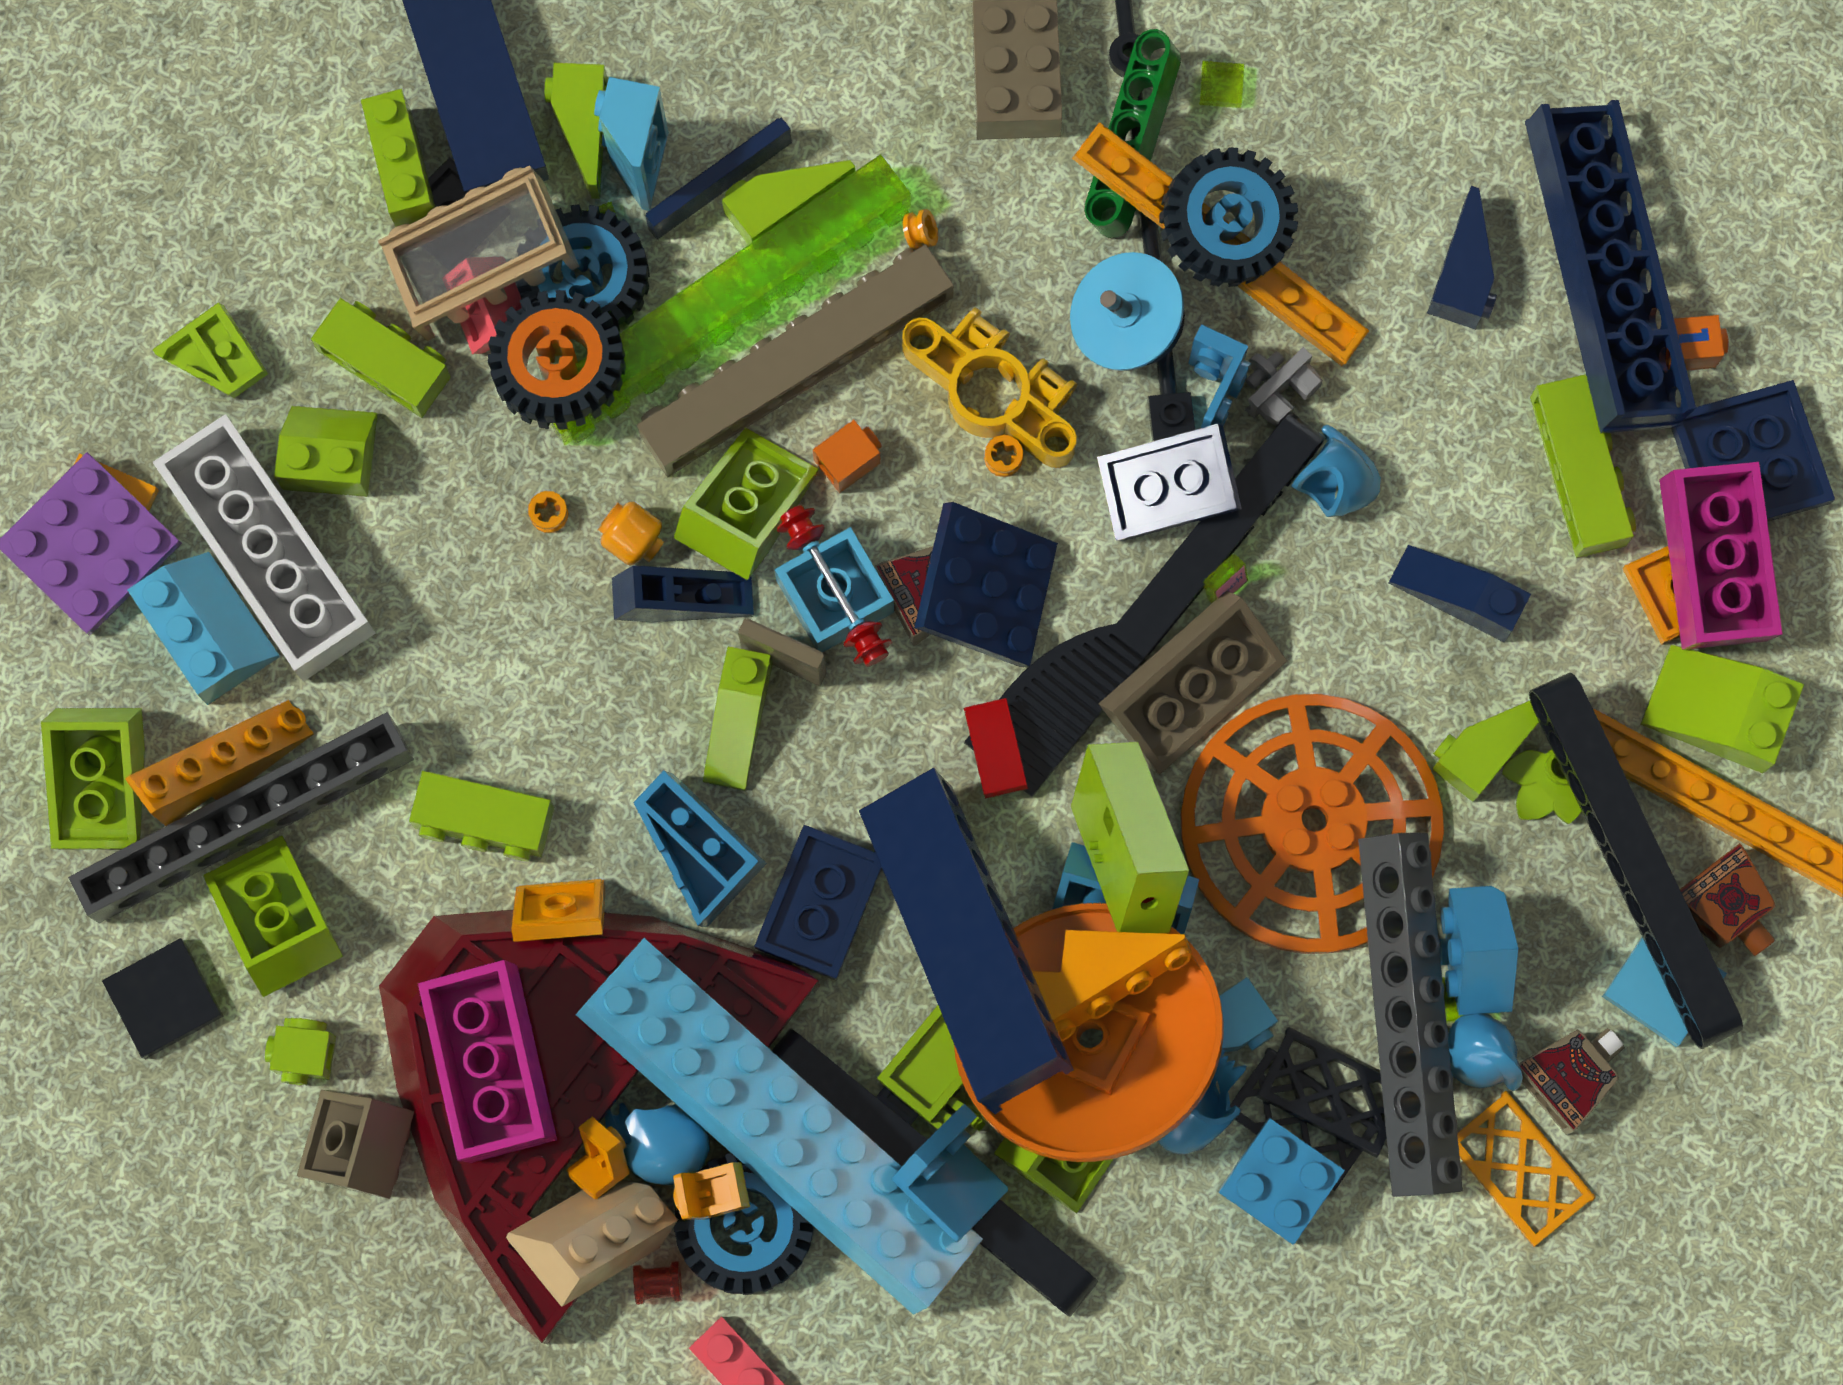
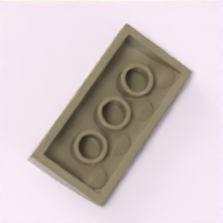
(1193, 681)

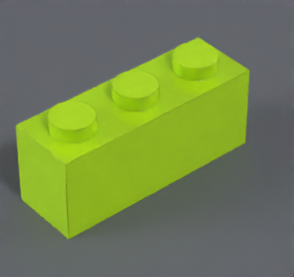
(398, 157)
(382, 356)
(481, 816)

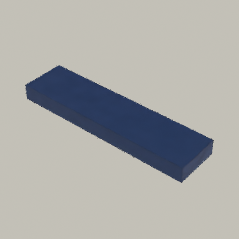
(718, 178)

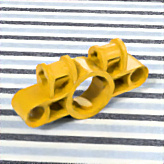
(977, 346)

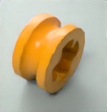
(920, 229)
(998, 467)
(541, 501)

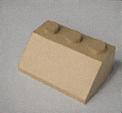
(592, 1238)

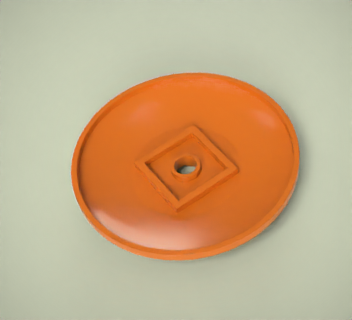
(1141, 1076)

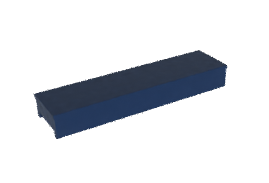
(474, 89)
(1606, 270)
(964, 940)

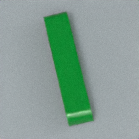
(1131, 113)

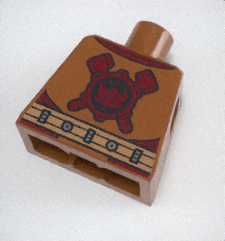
(1730, 901)

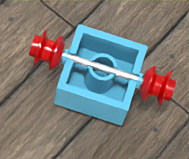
(834, 588)

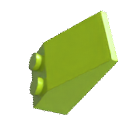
(741, 503)
(1723, 706)
(85, 775)
(272, 916)

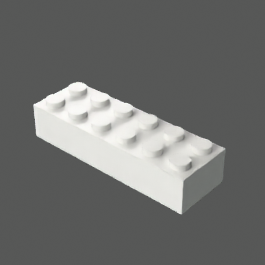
(264, 548)

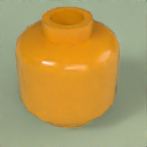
(631, 533)

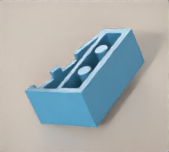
(699, 848)

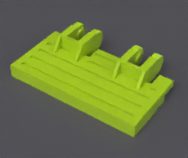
(927, 1073)

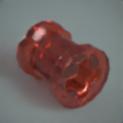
(657, 1283)

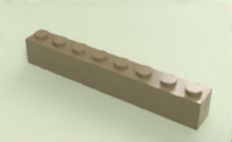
(795, 359)

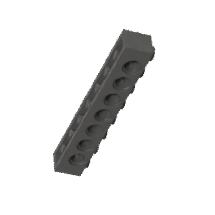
(241, 818)
(1410, 1015)

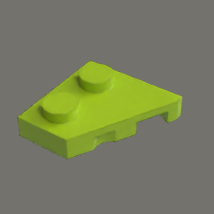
(214, 352)

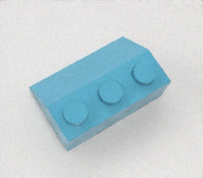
(634, 134)
(203, 625)

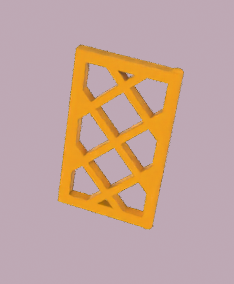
(1559, 1167)

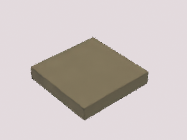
(784, 651)

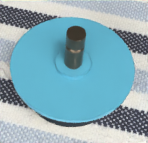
(1127, 312)

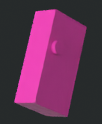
(1720, 555)
(487, 1061)

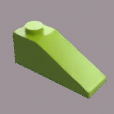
(573, 100)
(773, 197)
(737, 717)
(1483, 749)

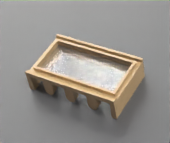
(476, 249)

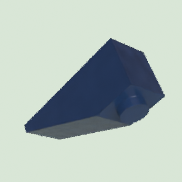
(1467, 272)
(1461, 591)
(679, 594)

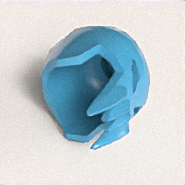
(1210, 1115)
(660, 1142)

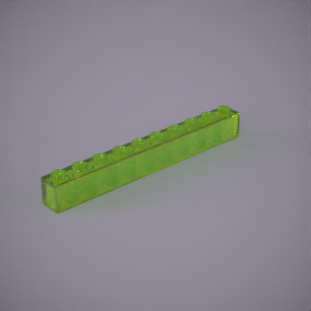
(750, 282)

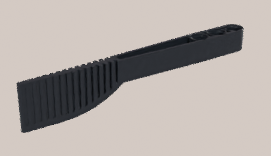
(1062, 689)

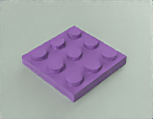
(88, 543)

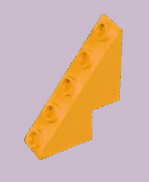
(219, 763)
(1104, 969)

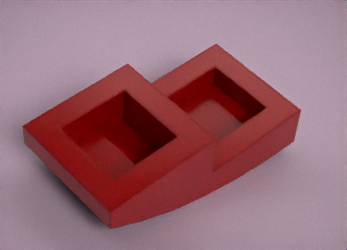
(995, 748)

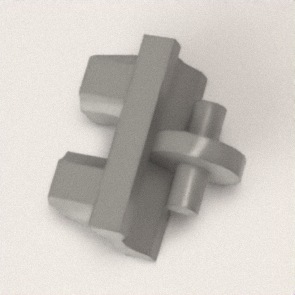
(1268, 398)

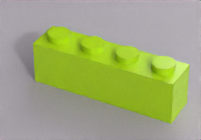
(1582, 467)

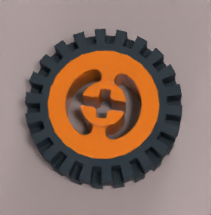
(550, 327)

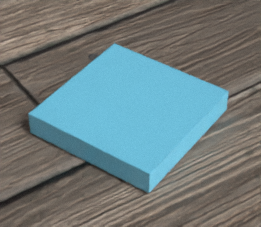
(1643, 996)

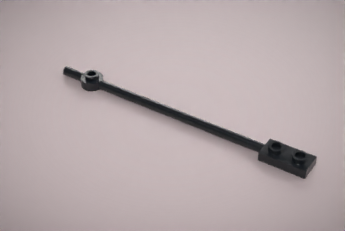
(1170, 411)

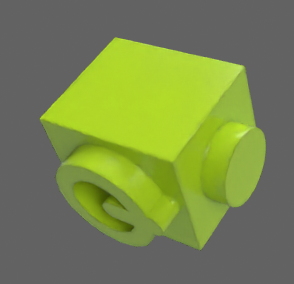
(301, 1051)

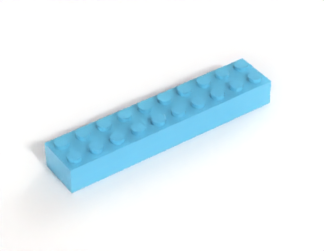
(774, 1124)

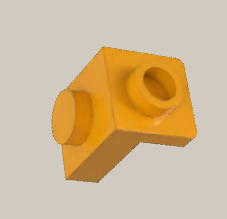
(604, 1159)
(711, 1192)

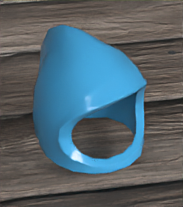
(1343, 466)
(1483, 1052)

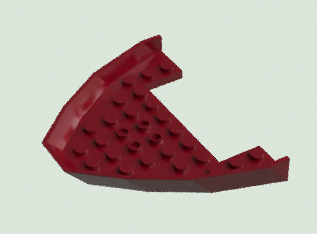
(577, 1065)

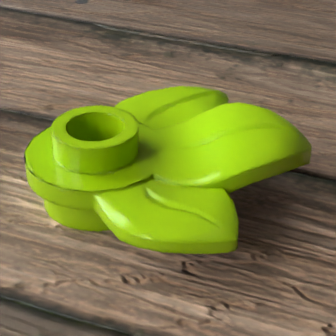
(1540, 787)

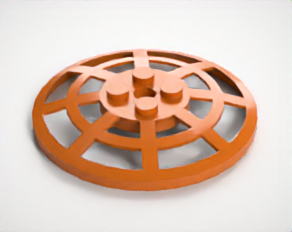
(1282, 818)

